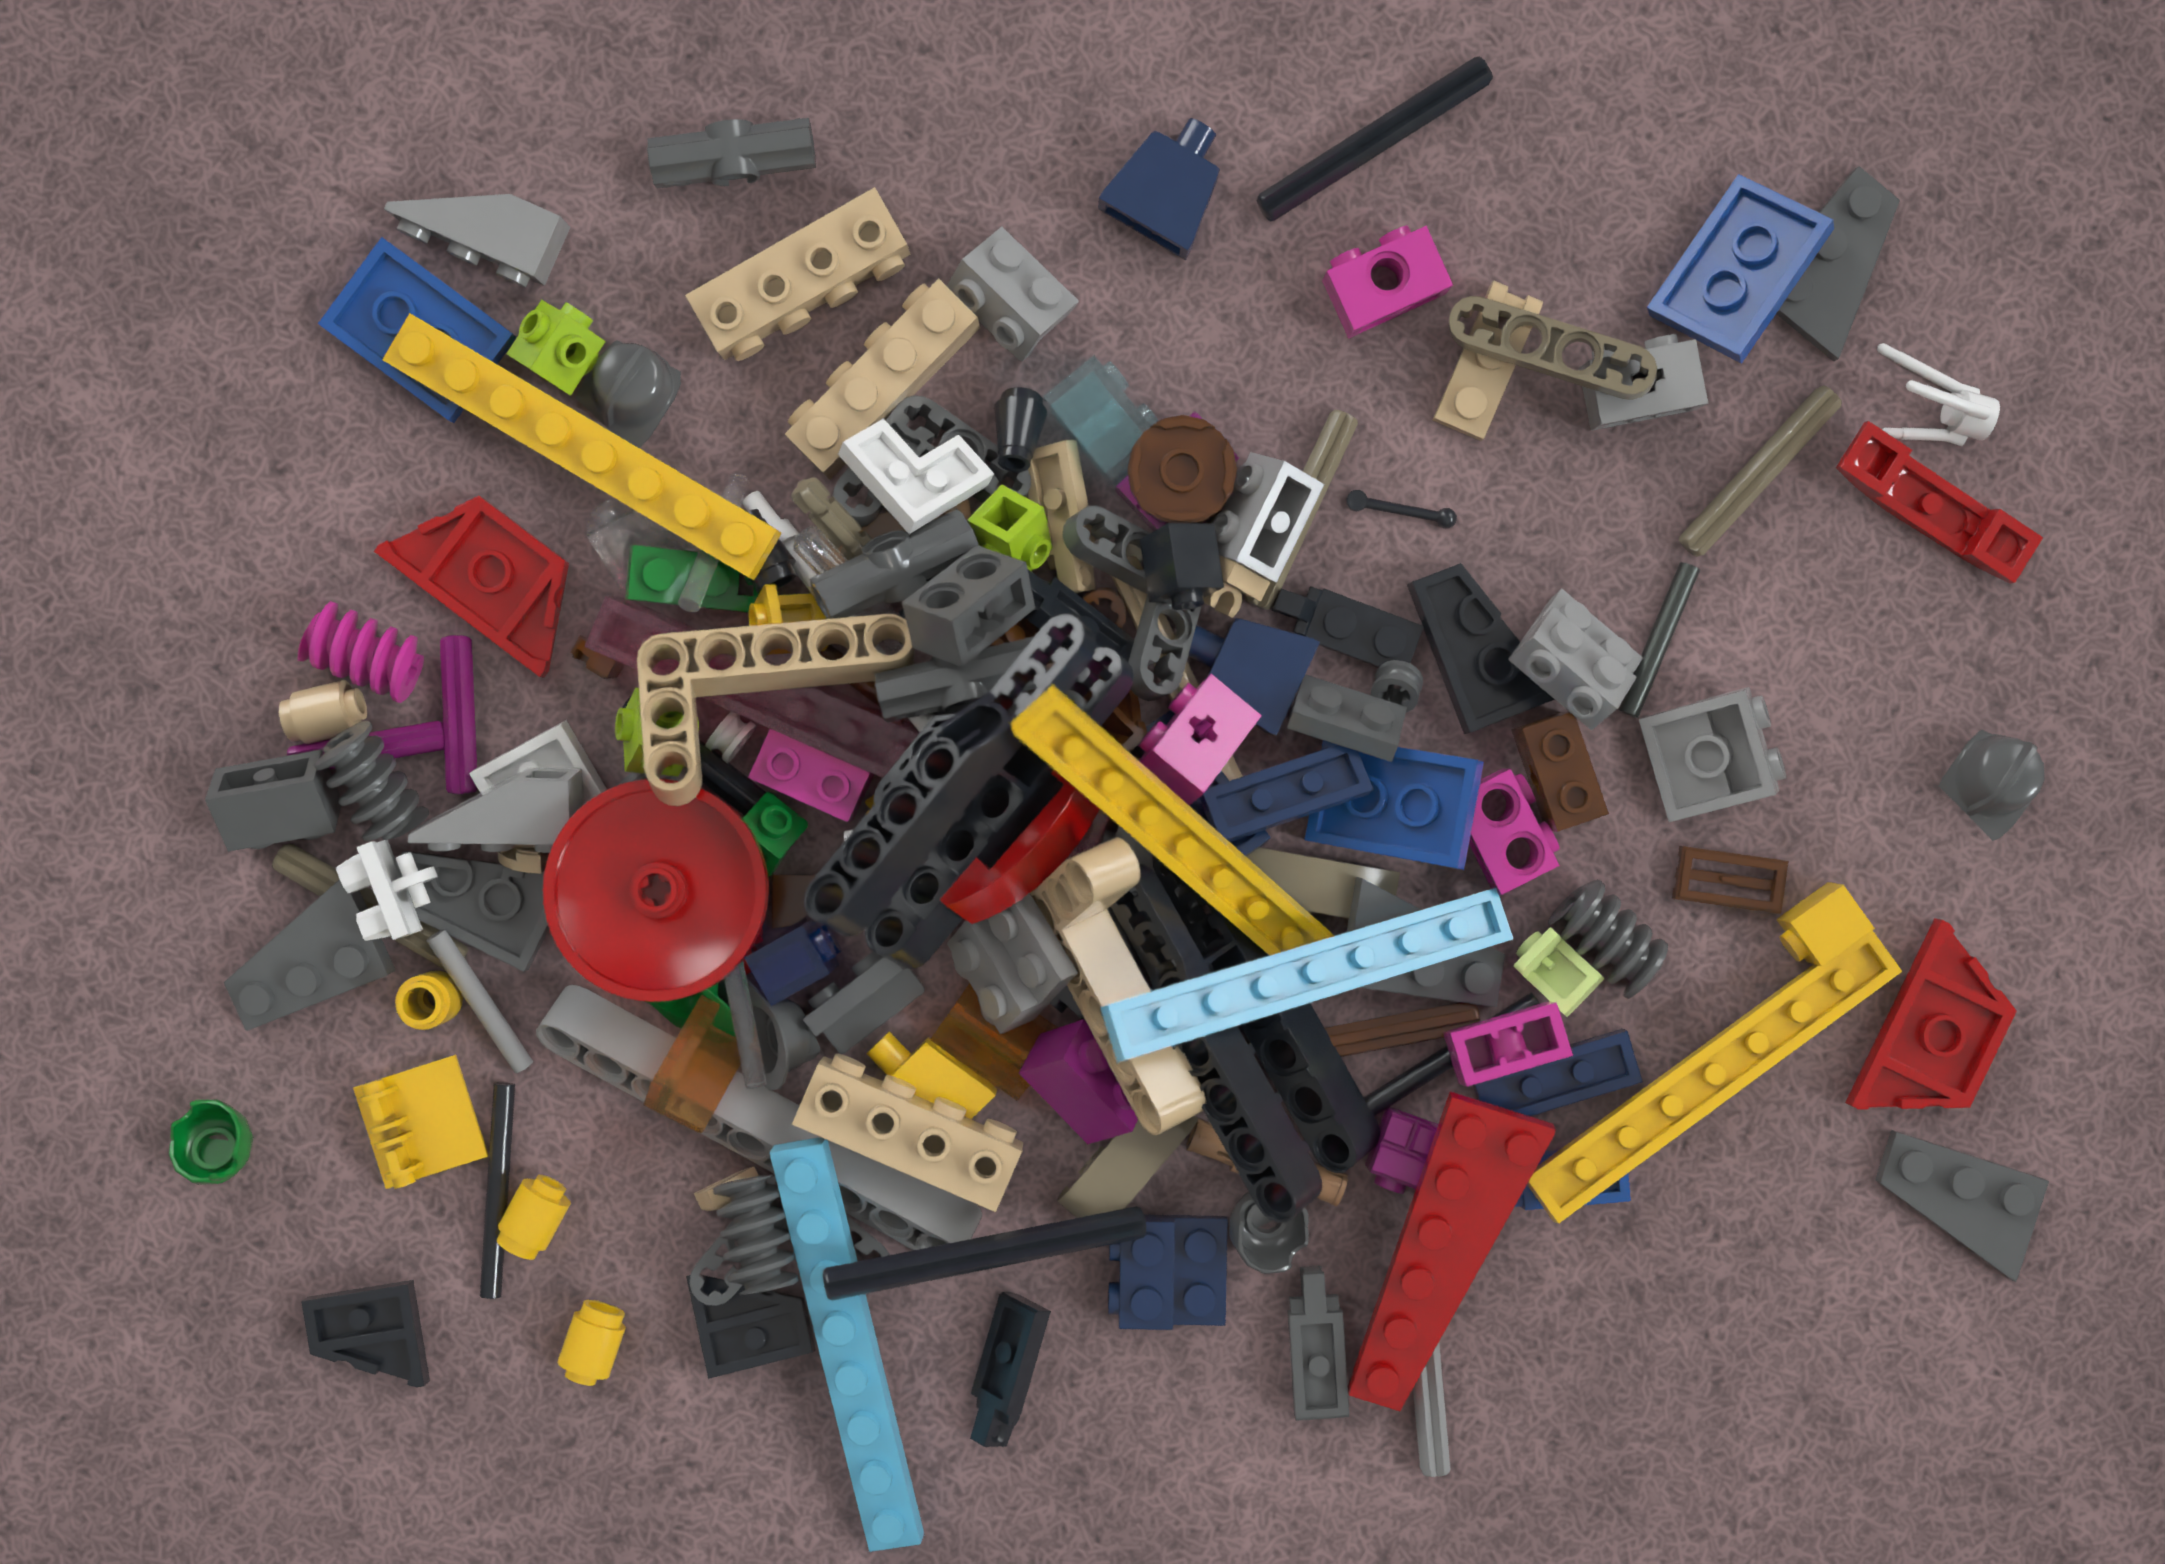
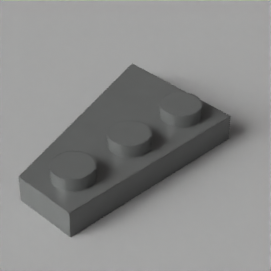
(1836, 279)
(309, 961)

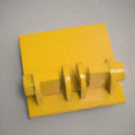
(420, 1122)

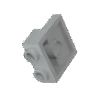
(1577, 660)
(1712, 754)
(1012, 964)

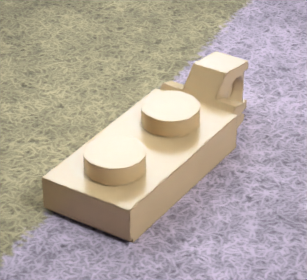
(1061, 490)

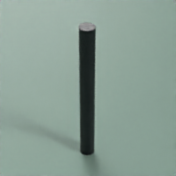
(1425, 1070)
(497, 1188)

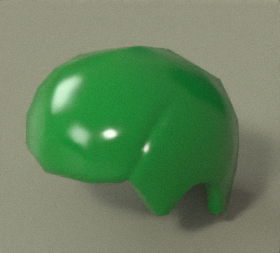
(208, 1159)

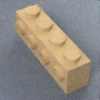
(800, 275)
(892, 369)
(909, 1132)

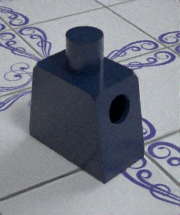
(1165, 188)
(1257, 665)

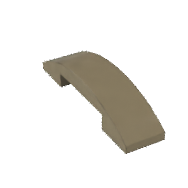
(1320, 883)

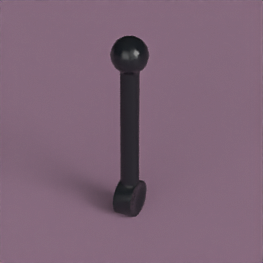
(1358, 500)

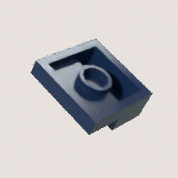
(1172, 1274)

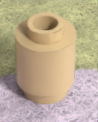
(321, 712)

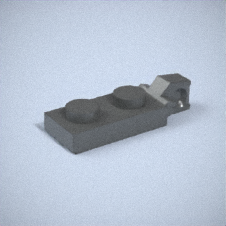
(1317, 1350)

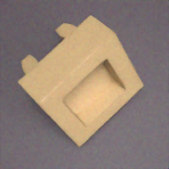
(1236, 580)

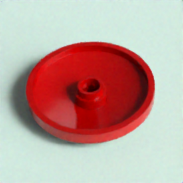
(655, 892)

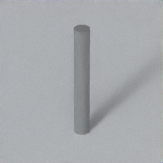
(479, 1001)

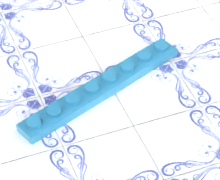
(1304, 974)
(847, 1346)

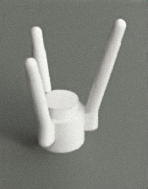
(1963, 410)

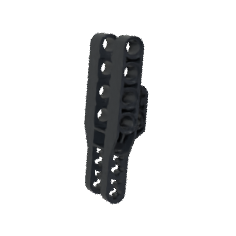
(952, 798)
(1288, 1043)

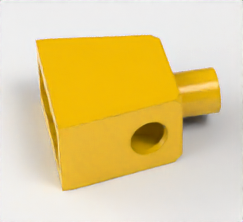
(933, 1073)

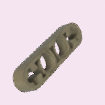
(1555, 338)

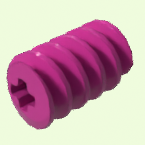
(362, 653)

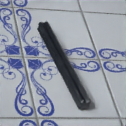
(1374, 138)

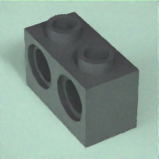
(968, 605)

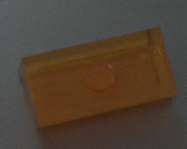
(982, 1048)
(695, 1070)

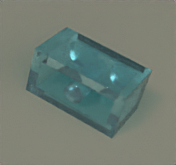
(1100, 416)

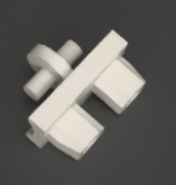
(378, 868)

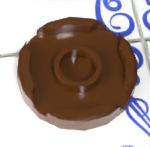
(1181, 470)

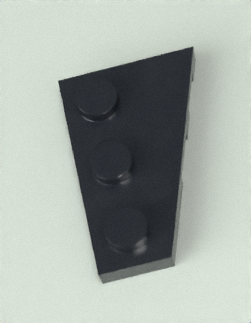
(1473, 649)

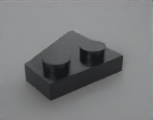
(750, 1328)
(370, 1330)

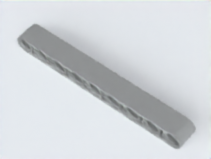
(752, 1121)

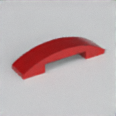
(1935, 507)
(1029, 860)

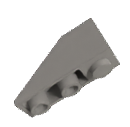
(492, 227)
(517, 811)

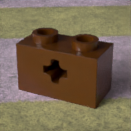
(1560, 771)

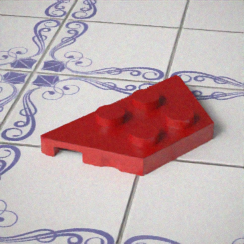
(488, 576)
(1936, 1033)

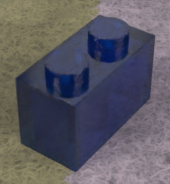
(794, 960)

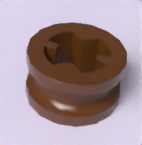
(1117, 603)

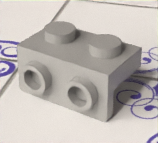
(1011, 293)

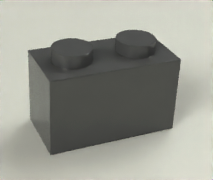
(273, 801)

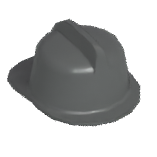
(630, 390)
(1994, 780)
(782, 1035)

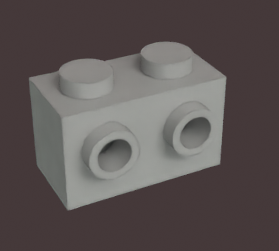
(1265, 514)

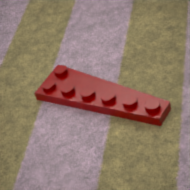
(1457, 1211)

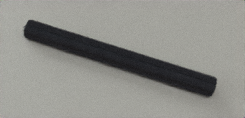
(984, 1253)

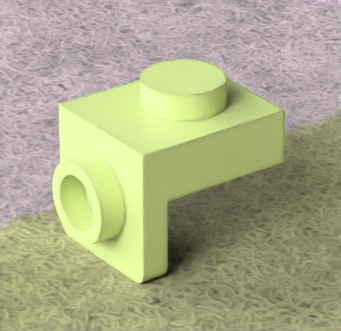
(1556, 970)

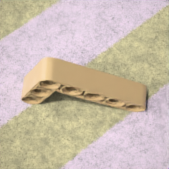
(748, 674)
(1076, 909)

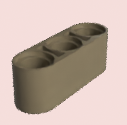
(1121, 1169)

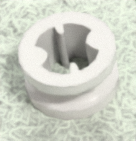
(730, 736)

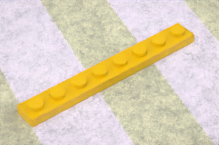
(582, 446)
(1164, 824)
(1709, 1077)

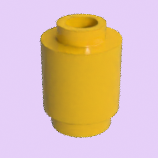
(413, 1001)
(533, 1217)
(592, 1342)

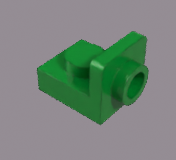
(775, 829)

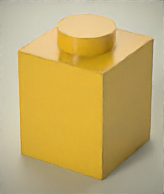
(1823, 925)

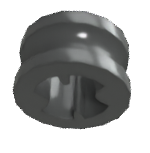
(1400, 674)

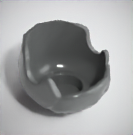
(1270, 1248)

